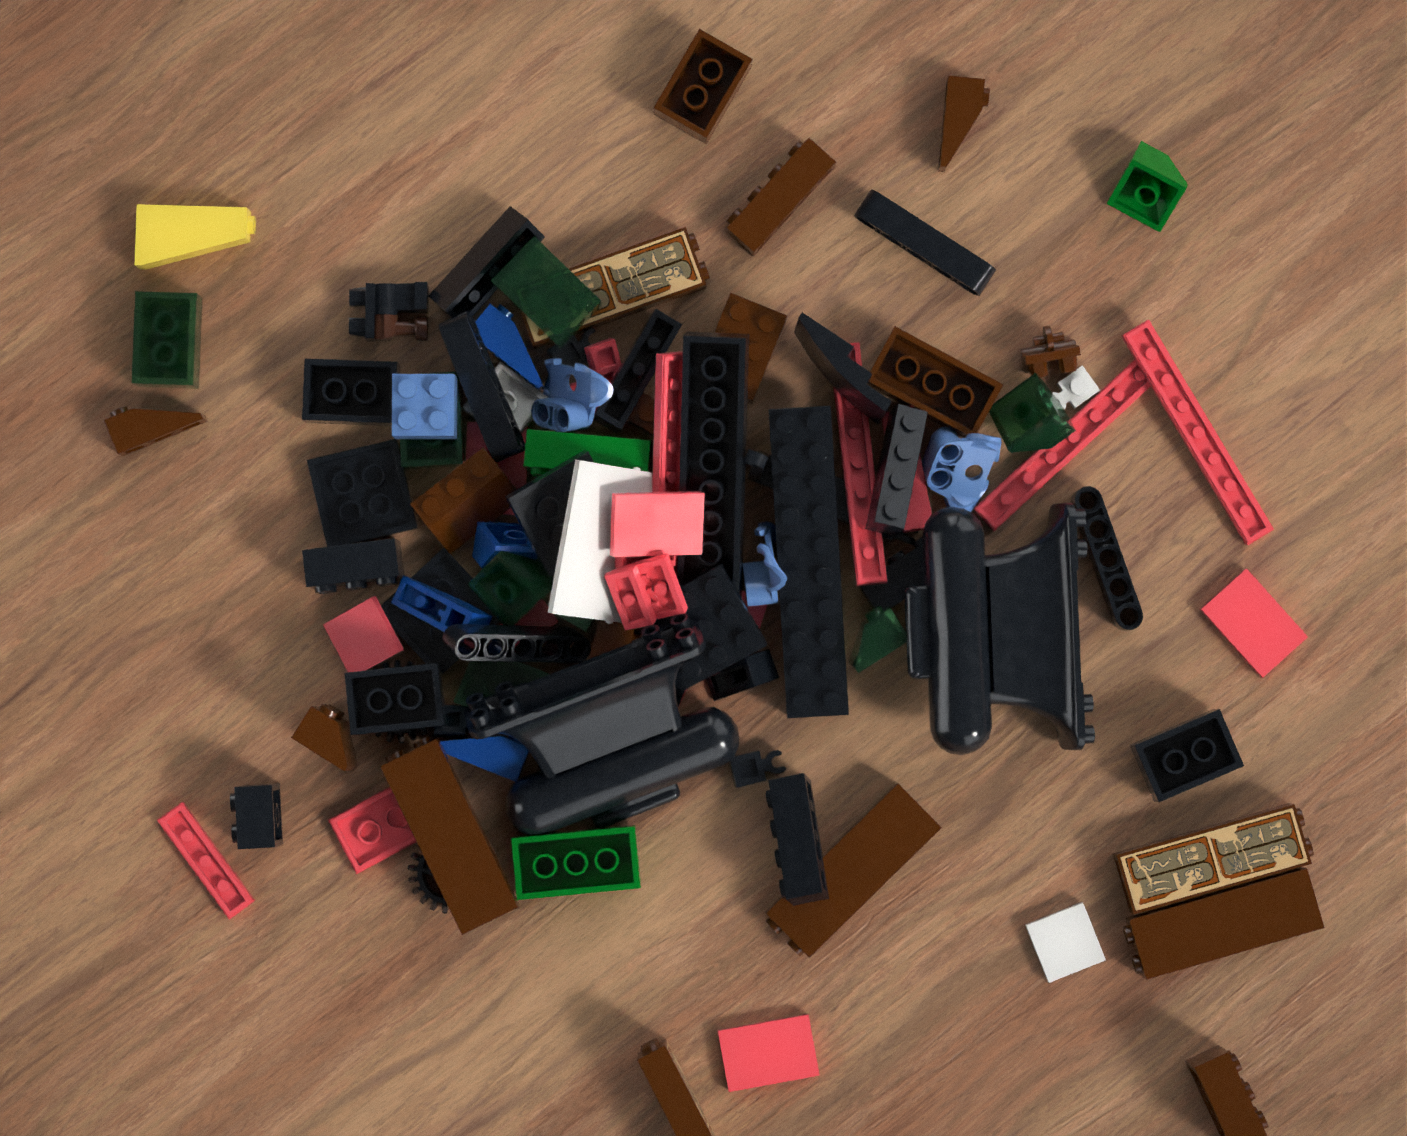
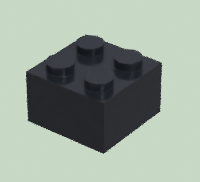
(257, 816)

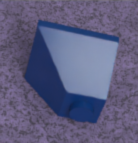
(498, 537)

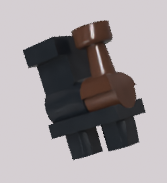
(382, 307)

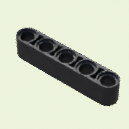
(925, 242)
(482, 386)
(1118, 570)
(506, 636)

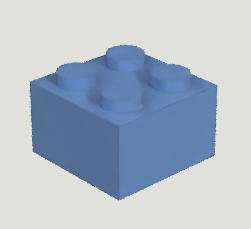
(424, 406)

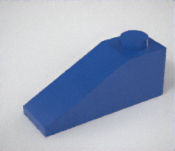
(505, 342)
(436, 606)
(495, 754)

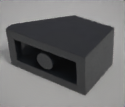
(743, 675)

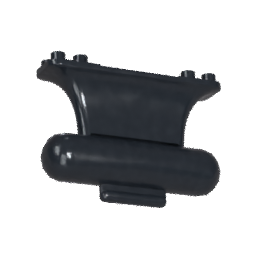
(998, 629)
(606, 733)

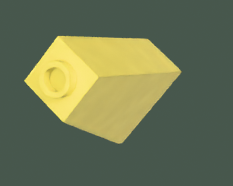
(183, 232)

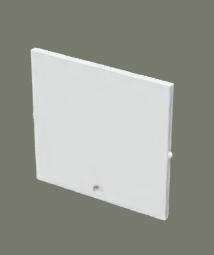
(585, 540)

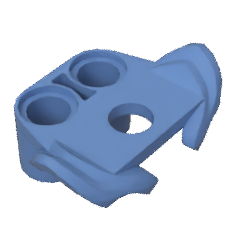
(570, 409)
(954, 460)
(764, 577)

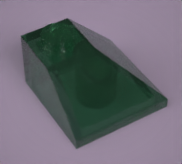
(1031, 417)
(511, 586)
(876, 638)

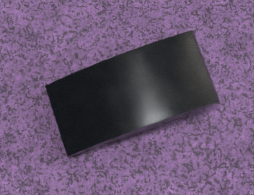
(833, 360)

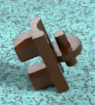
(1063, 352)

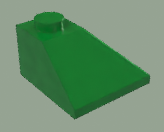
(1148, 187)

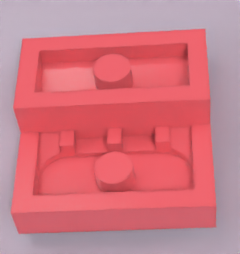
(646, 591)

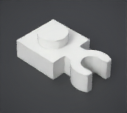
(1076, 388)

